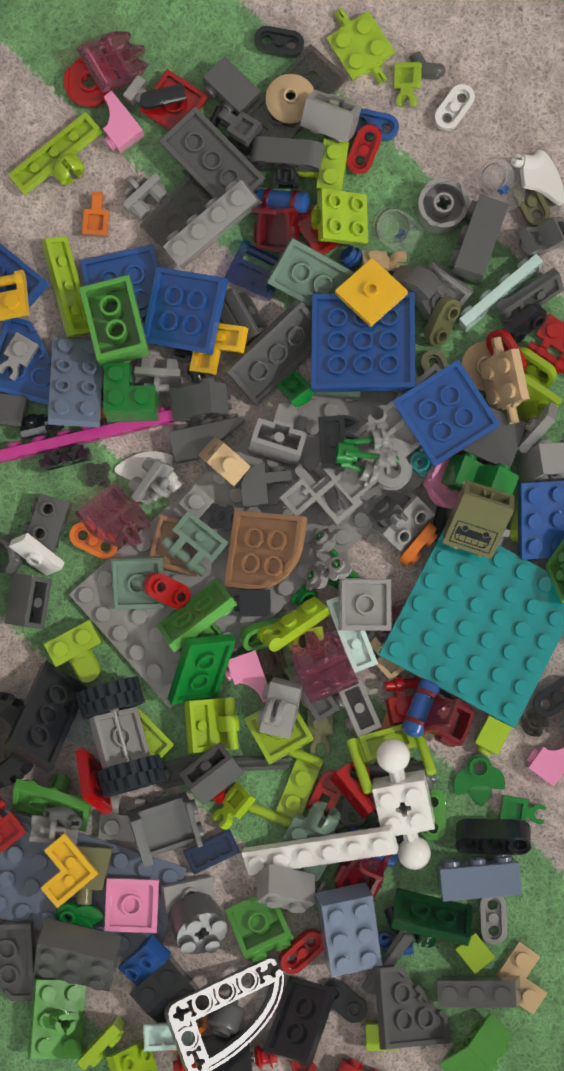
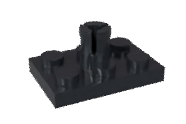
(300, 1020)

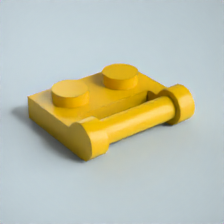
(14, 302)

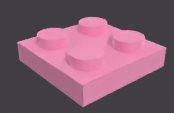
(131, 905)

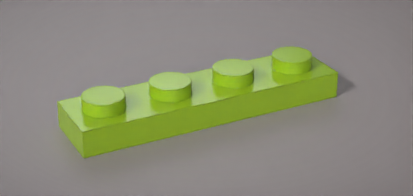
(66, 285)

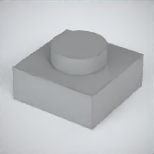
(135, 90)
(196, 501)

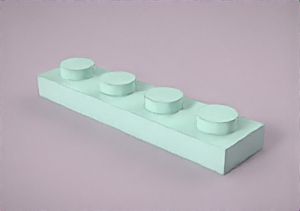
(507, 285)

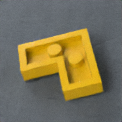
(228, 338)
(73, 873)

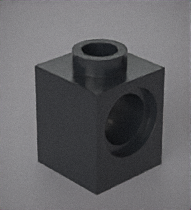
(253, 603)

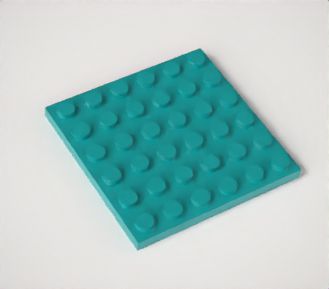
(478, 628)

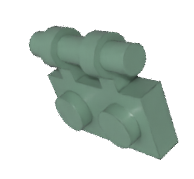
(200, 537)

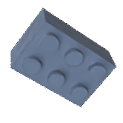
(478, 878)
(348, 929)

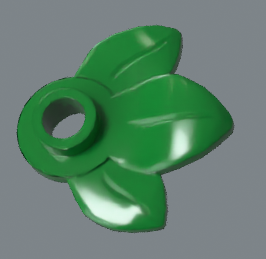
(479, 783)
(81, 915)

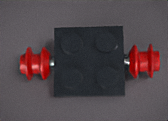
(239, 1062)

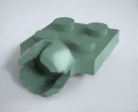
(313, 825)

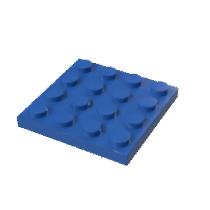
(362, 357)

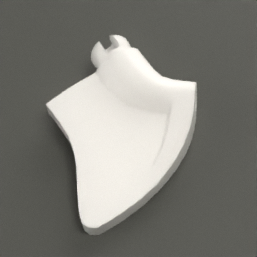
(540, 175)
(133, 467)

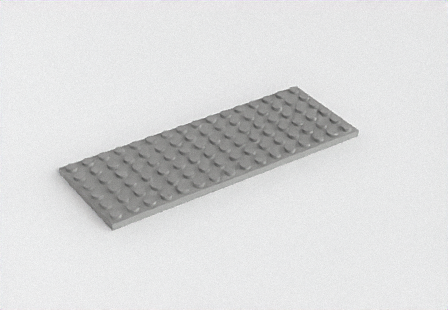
(136, 631)

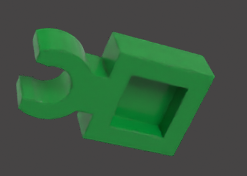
(517, 809)

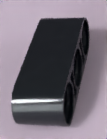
(493, 836)

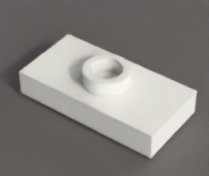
(36, 554)

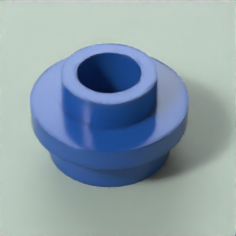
(350, 257)

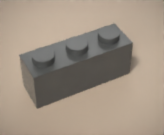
(479, 991)

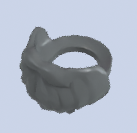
(15, 559)

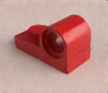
(353, 792)

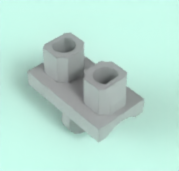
(152, 187)
(162, 378)
(154, 482)
(49, 831)

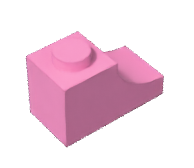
(122, 128)
(248, 671)
(547, 763)

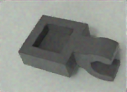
(240, 127)

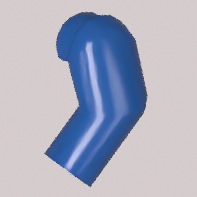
(386, 939)

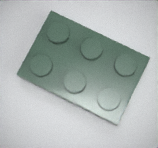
(306, 272)

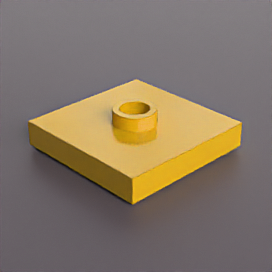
(371, 292)

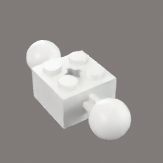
(410, 788)

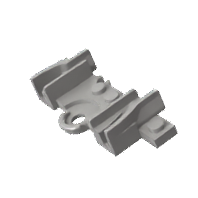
(346, 480)

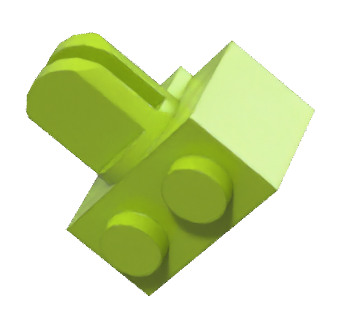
(332, 167)
(76, 648)

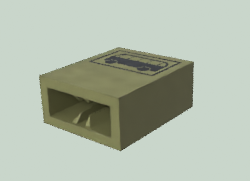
(478, 519)

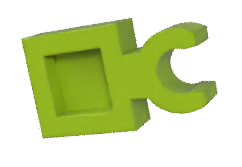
(407, 78)
(236, 803)

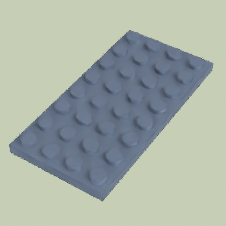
(28, 867)

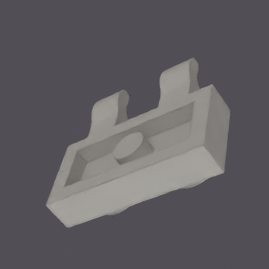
(116, 825)

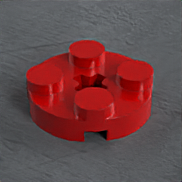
(79, 93)

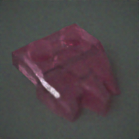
(113, 60)
(114, 517)
(323, 666)

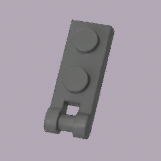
(538, 292)

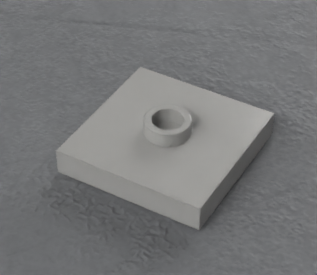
(364, 604)

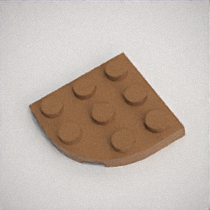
(263, 549)

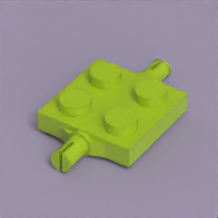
(361, 46)

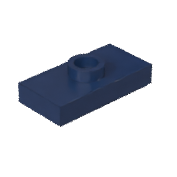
(212, 852)

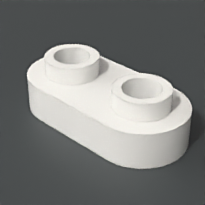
(453, 108)

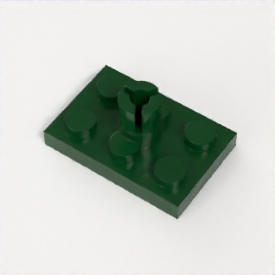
(431, 918)

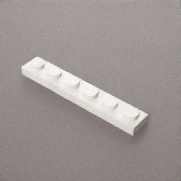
(322, 849)

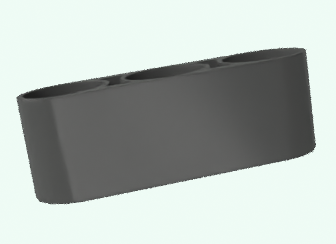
(287, 154)

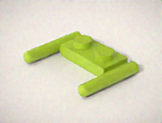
(365, 748)
(296, 790)

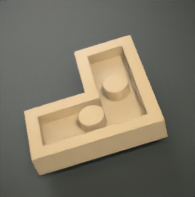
(521, 962)

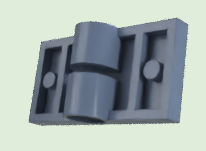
(74, 384)

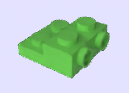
(259, 928)

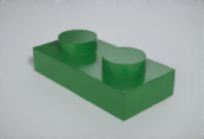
(296, 389)

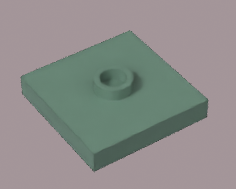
(128, 580)

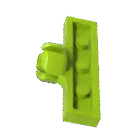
(57, 156)

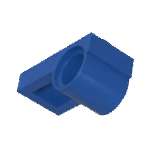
(145, 960)

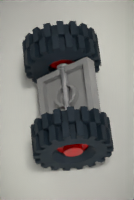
(120, 736)

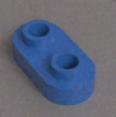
(379, 119)

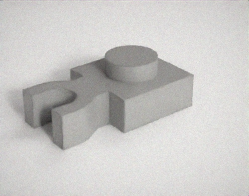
(20, 352)

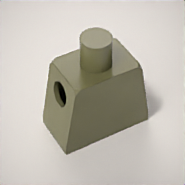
(100, 858)

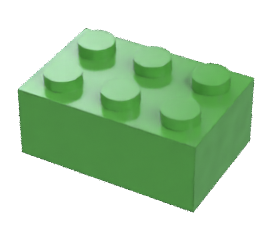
(114, 321)

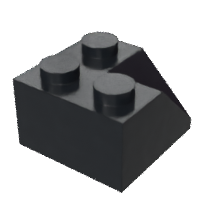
(161, 988)

